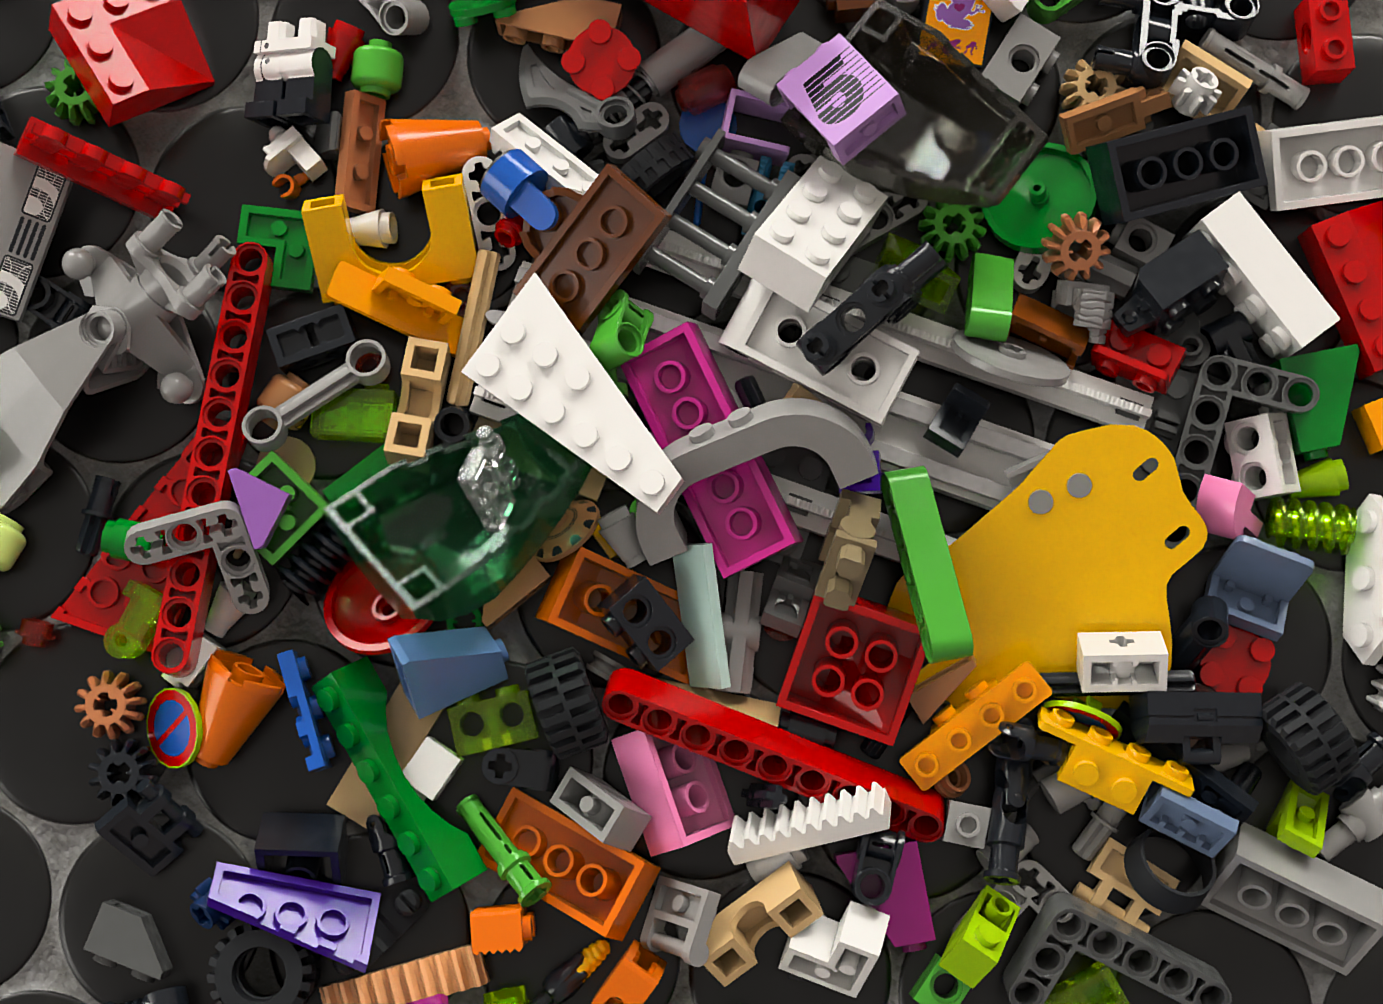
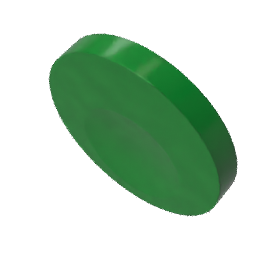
(1045, 191)

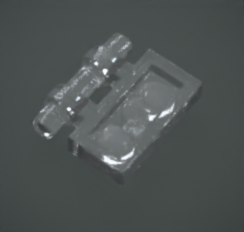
(489, 479)

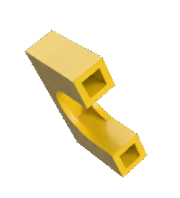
(445, 258)

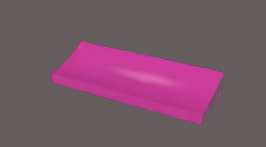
(734, 509)

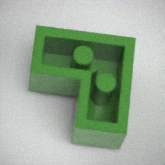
(302, 513)

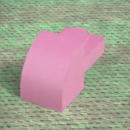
(1227, 508)

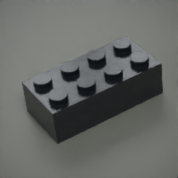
(1176, 166)

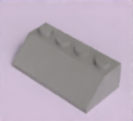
(1296, 899)

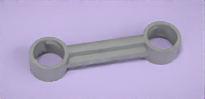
(316, 395)

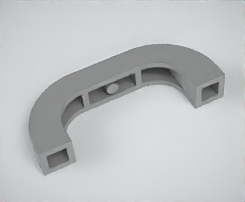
(743, 437)

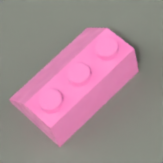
(674, 788)

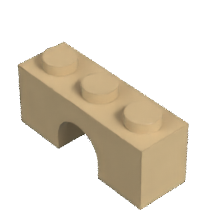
(421, 399)
(776, 901)

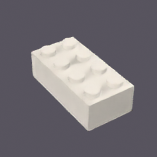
(812, 233)
(1265, 280)

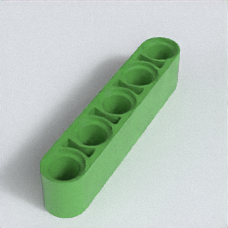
(927, 565)

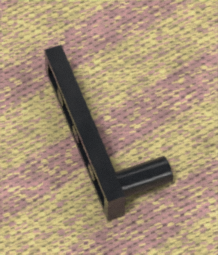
(1210, 786)

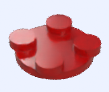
(601, 60)
(1238, 664)

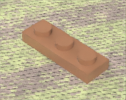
(360, 151)

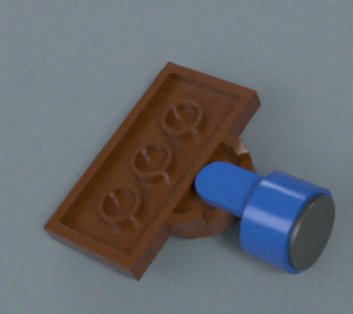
(577, 239)

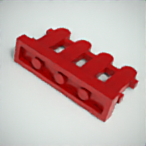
(98, 169)

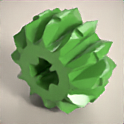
(65, 98)
(959, 240)

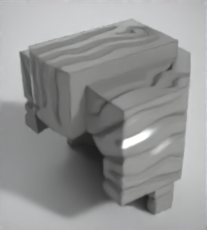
(1088, 305)

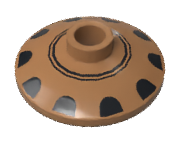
(570, 532)

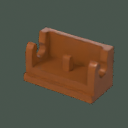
(1048, 328)

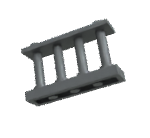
(712, 290)

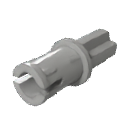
(1098, 830)

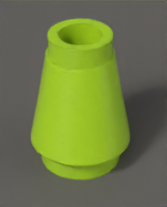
(1322, 479)

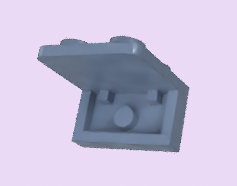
(1258, 584)

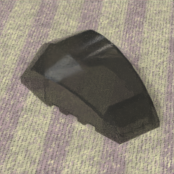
(959, 131)

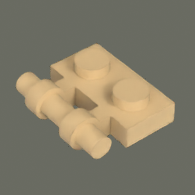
(1110, 870)

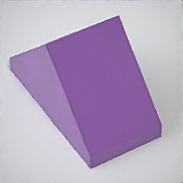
(260, 505)

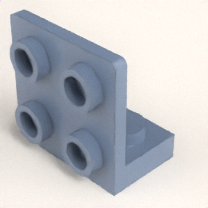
(1187, 820)

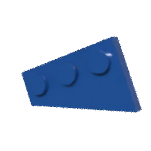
(295, 674)

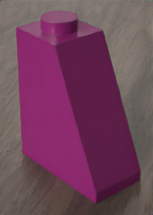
(908, 903)

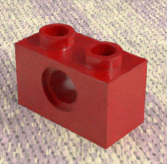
(1324, 41)

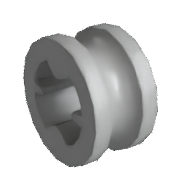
(603, 665)

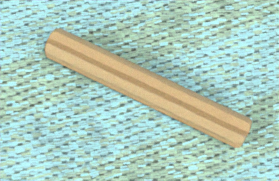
(473, 324)

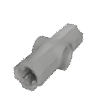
(742, 628)

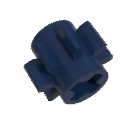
(204, 915)

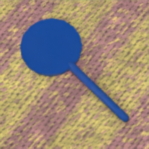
(694, 130)

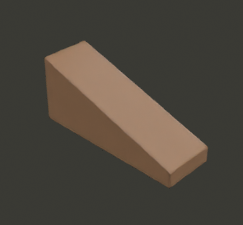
(936, 689)

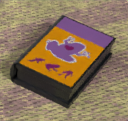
(963, 23)

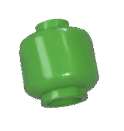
(377, 69)

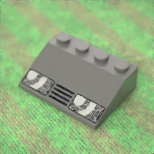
(28, 219)

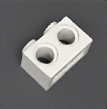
(1272, 454)

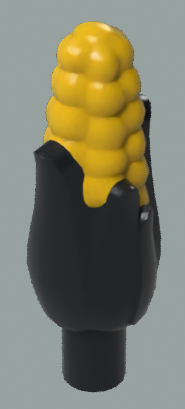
(571, 975)

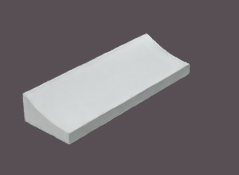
(1323, 163)

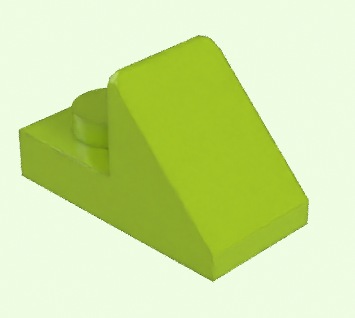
(1300, 820)

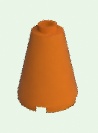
(429, 149)
(233, 704)

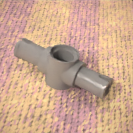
(1358, 820)

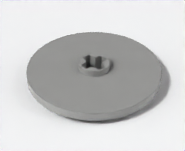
(1012, 360)

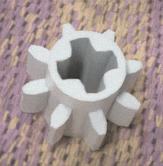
(1195, 91)

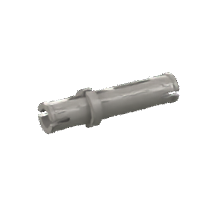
(1290, 90)

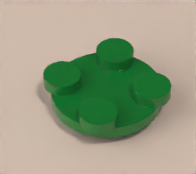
(466, 11)

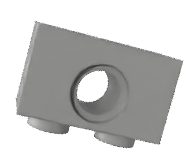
(1028, 43)
(600, 809)

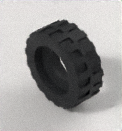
(660, 165)

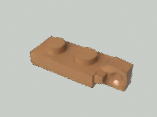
(1111, 117)

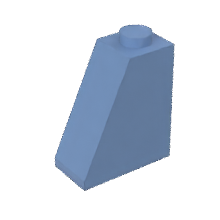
(447, 666)

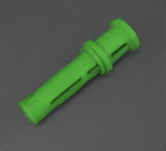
(512, 863)

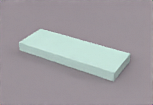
(702, 616)

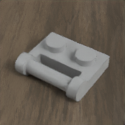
(686, 907)

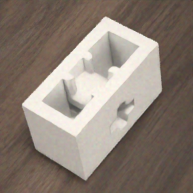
(1122, 661)

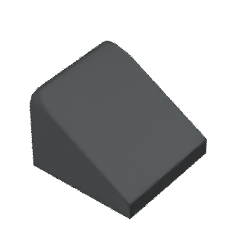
(328, 137)

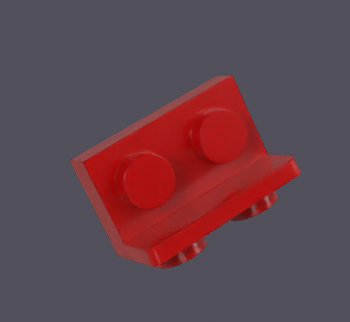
(1141, 358)

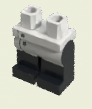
(292, 76)

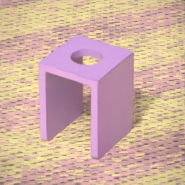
(745, 103)

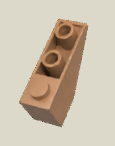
(557, 23)

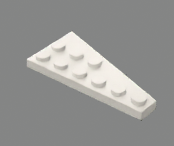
(557, 383)

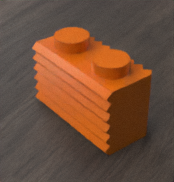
(501, 928)

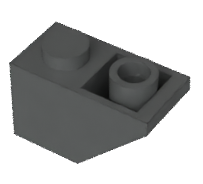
(130, 939)

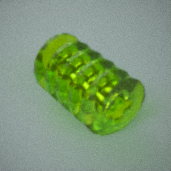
(1311, 523)

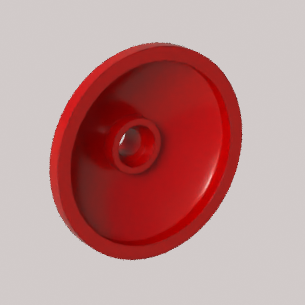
(359, 614)

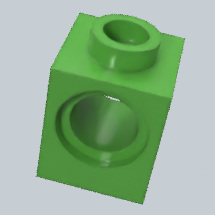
(924, 991)

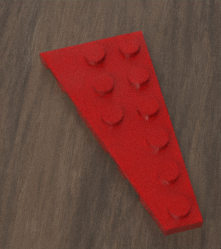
(98, 595)

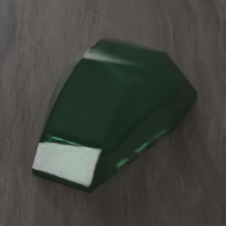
(424, 540)

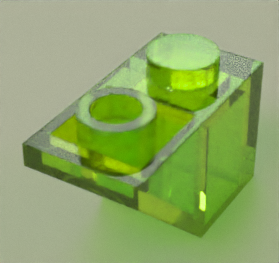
(1089, 986)

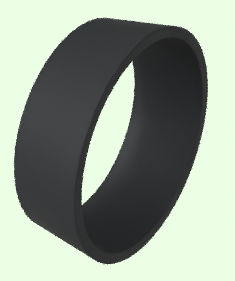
(1154, 890)

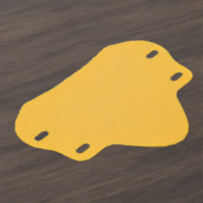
(1078, 567)

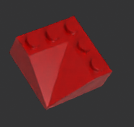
(130, 53)
(854, 668)

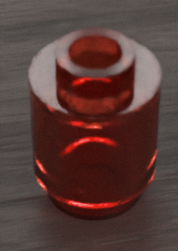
(704, 89)

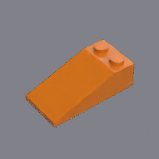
(584, 582)
(588, 878)

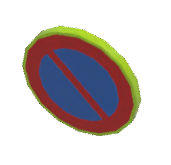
(1088, 713)
(174, 727)

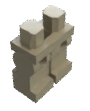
(848, 549)

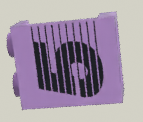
(842, 97)

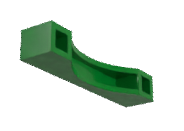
(357, 711)

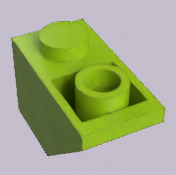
(980, 937)

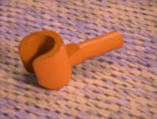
(295, 184)

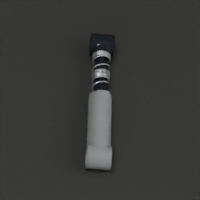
(654, 76)

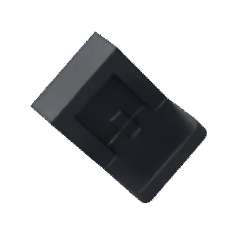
(957, 420)

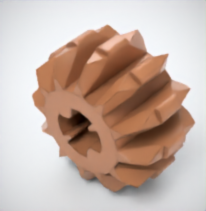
(1083, 232)
(117, 719)

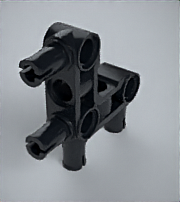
(1155, 31)
(882, 297)

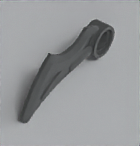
(545, 89)

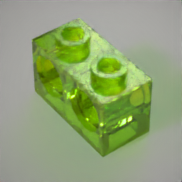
(495, 730)

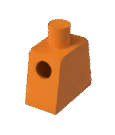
(632, 977)

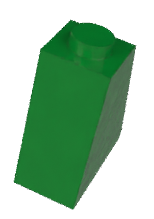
(1323, 425)

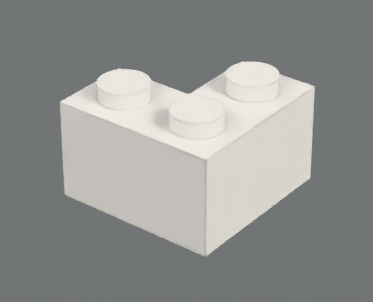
(838, 952)

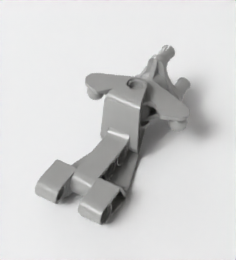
(125, 333)

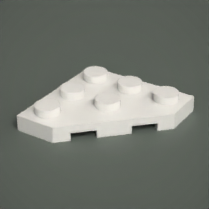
(1365, 584)

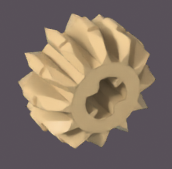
(1083, 77)

